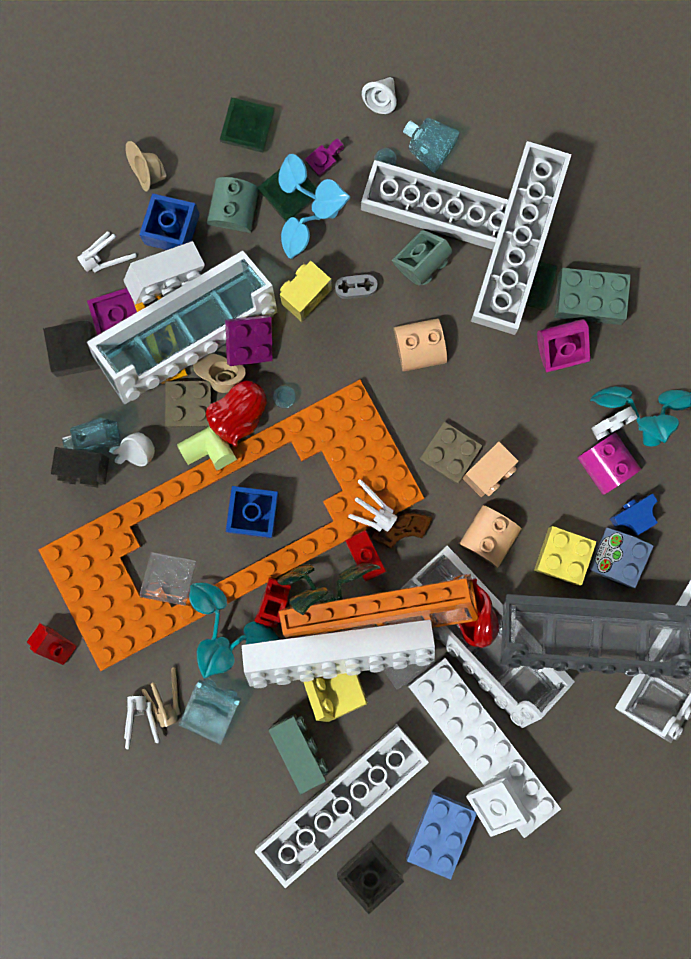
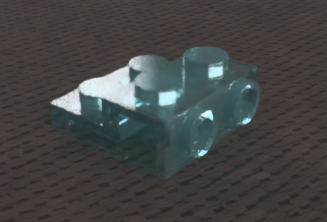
(210, 710)

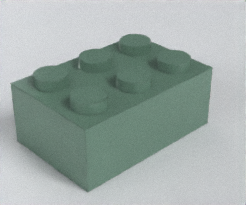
(592, 296)
(299, 753)

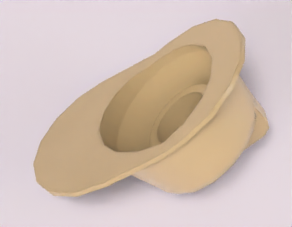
(145, 166)
(218, 373)

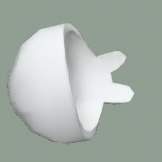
(134, 448)

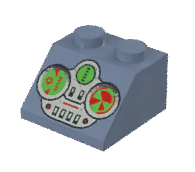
(620, 557)

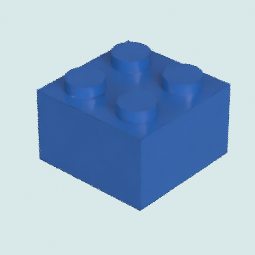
(169, 222)
(252, 512)

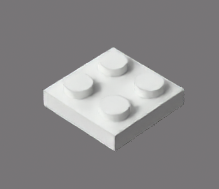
(498, 807)

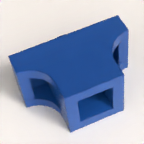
(637, 515)

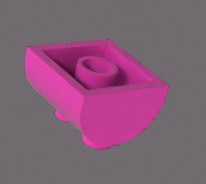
(564, 345)
(609, 463)

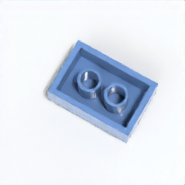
(441, 835)

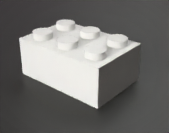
(163, 272)

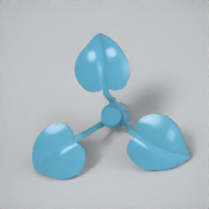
(328, 201)

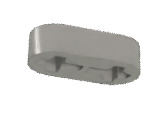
(357, 280)

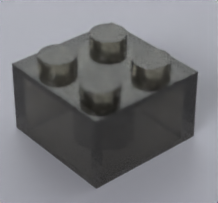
(69, 348)
(81, 466)
(370, 877)

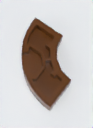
(405, 526)

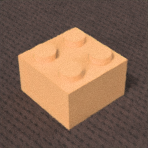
(492, 467)

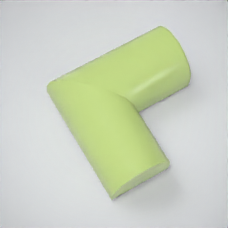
(204, 444)

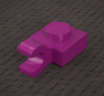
(323, 159)

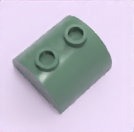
(233, 204)
(422, 257)

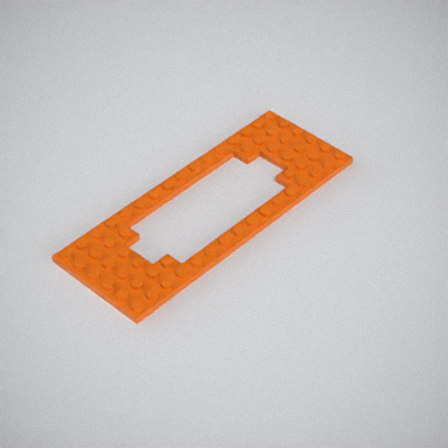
(90, 562)

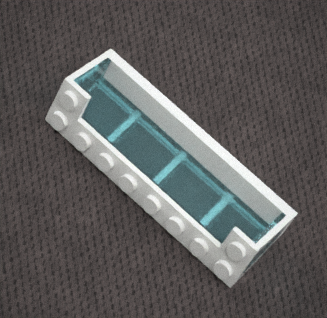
(181, 326)

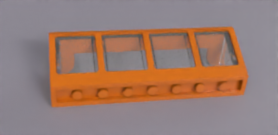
(440, 602)

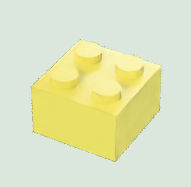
(305, 290)
(565, 556)

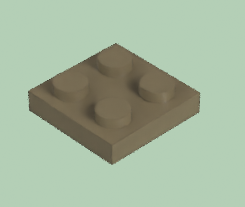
(187, 403)
(450, 452)

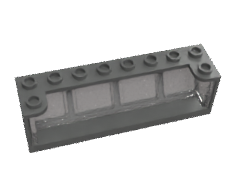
(596, 636)

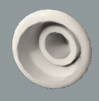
(380, 96)

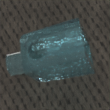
(431, 142)
(93, 435)

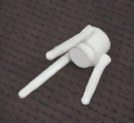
(89, 258)
(383, 518)
(136, 706)

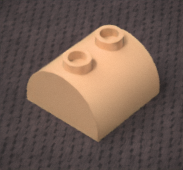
(421, 344)
(490, 536)

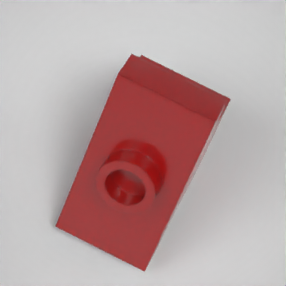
(364, 552)
(272, 602)
(50, 644)

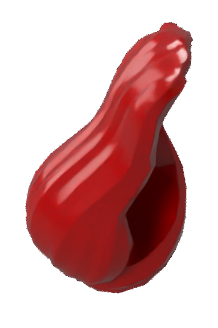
(237, 412)
(486, 628)

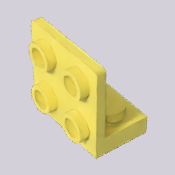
(335, 696)

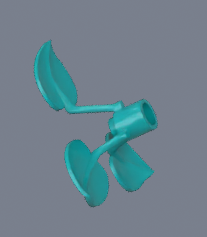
(655, 428)
(216, 654)

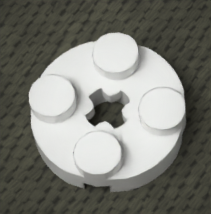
(614, 423)

